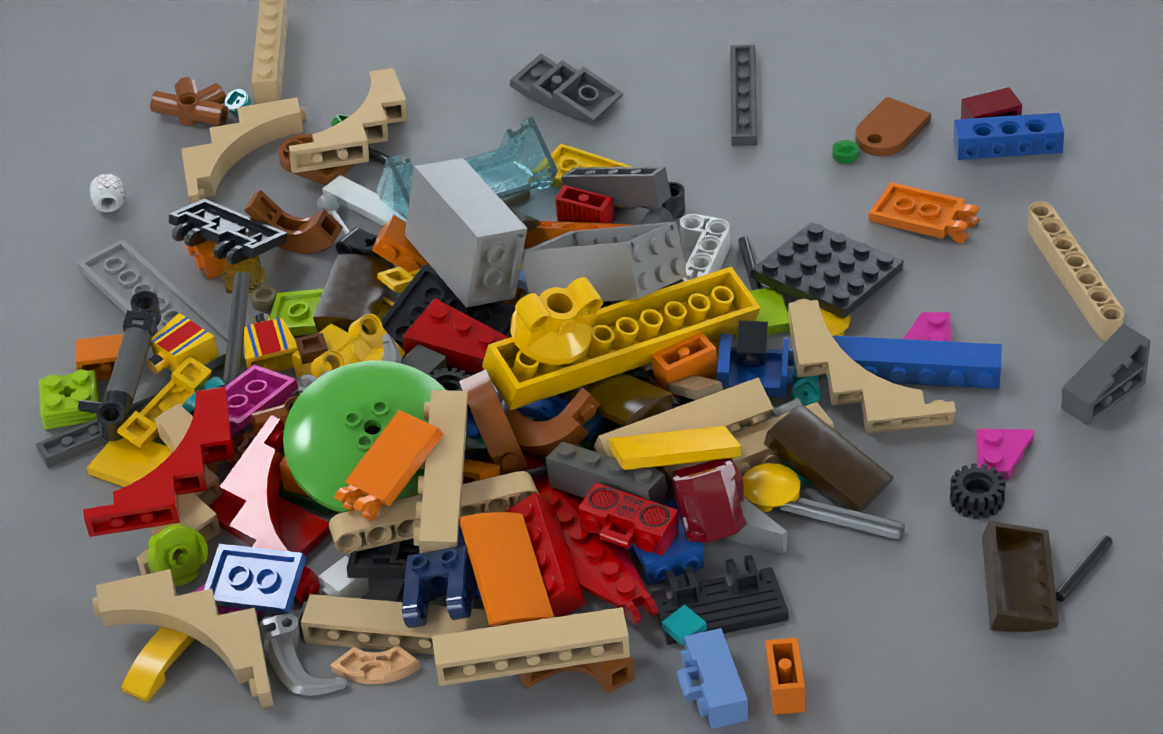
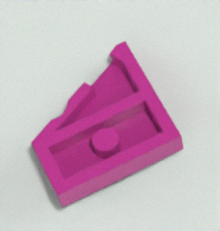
(931, 326)
(1002, 448)

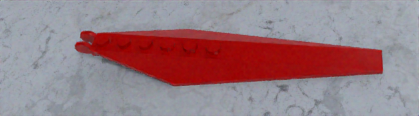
(599, 565)

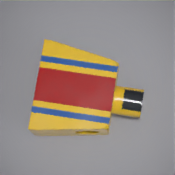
(177, 342)
(269, 344)

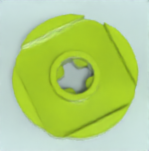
(167, 542)

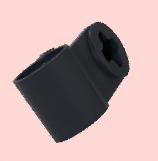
(358, 243)

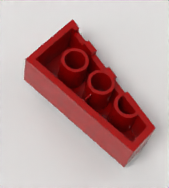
(452, 335)
(551, 554)

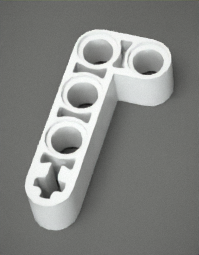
(709, 241)

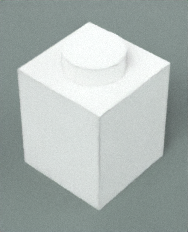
(336, 583)

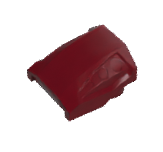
(709, 504)

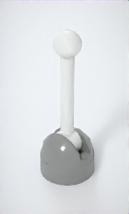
(331, 205)

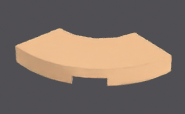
(375, 667)

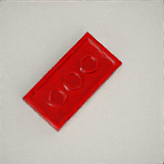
(298, 527)

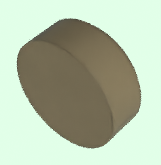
(263, 298)

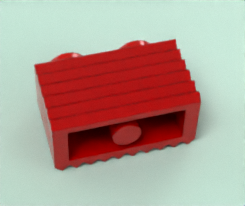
(583, 206)

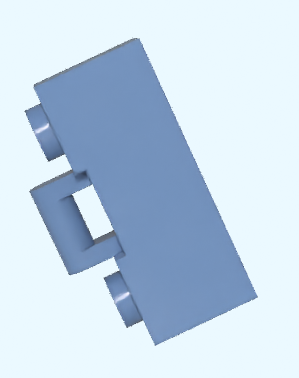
(719, 690)

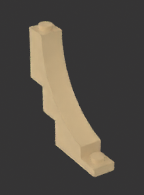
(258, 125)
(349, 139)
(883, 403)
(192, 506)
(154, 601)

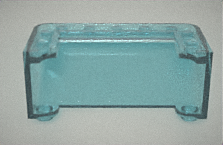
(515, 167)

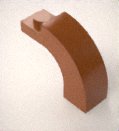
(303, 234)
(493, 423)
(567, 427)
(609, 674)

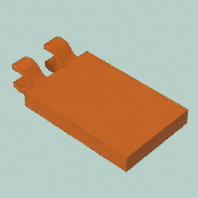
(924, 212)
(388, 464)

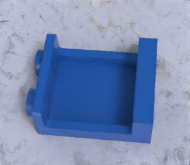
(773, 375)
(677, 557)

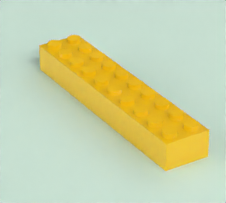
(627, 337)

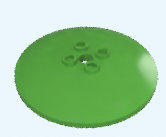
(330, 417)

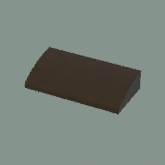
(351, 291)
(625, 398)
(827, 459)
(1019, 578)

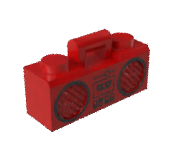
(628, 519)

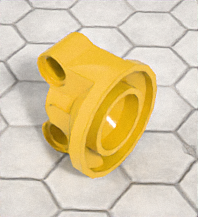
(556, 323)
(358, 348)

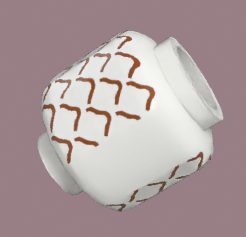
(107, 193)

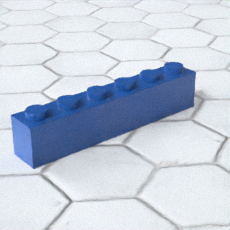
(926, 361)

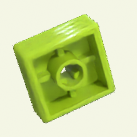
(61, 396)

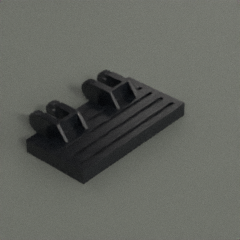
(234, 233)
(382, 561)
(744, 605)

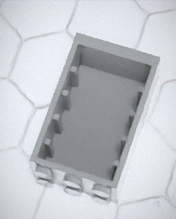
(465, 232)
(615, 260)

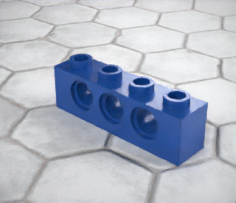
(1008, 136)

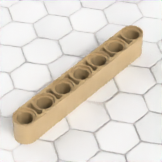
(1074, 270)
(397, 522)

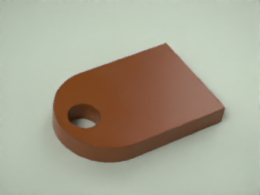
(892, 126)
(321, 176)

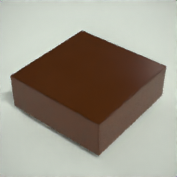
(311, 347)

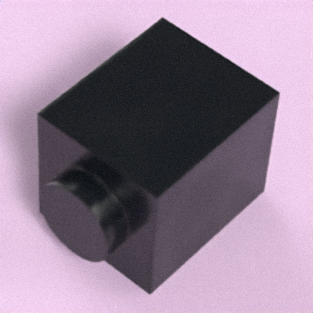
(752, 343)

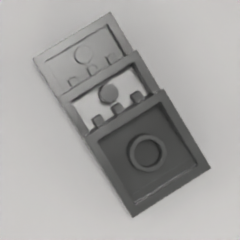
(565, 89)

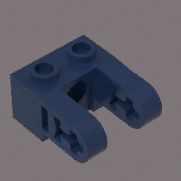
(436, 575)

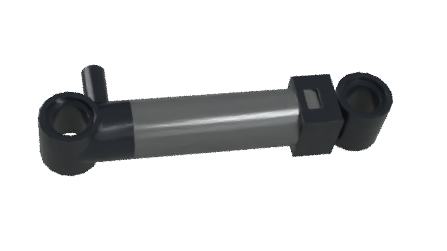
(138, 330)

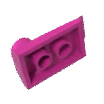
(256, 391)

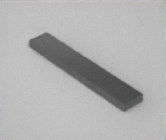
(743, 95)
(77, 440)

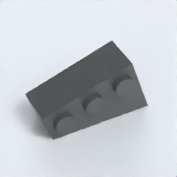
(1107, 376)

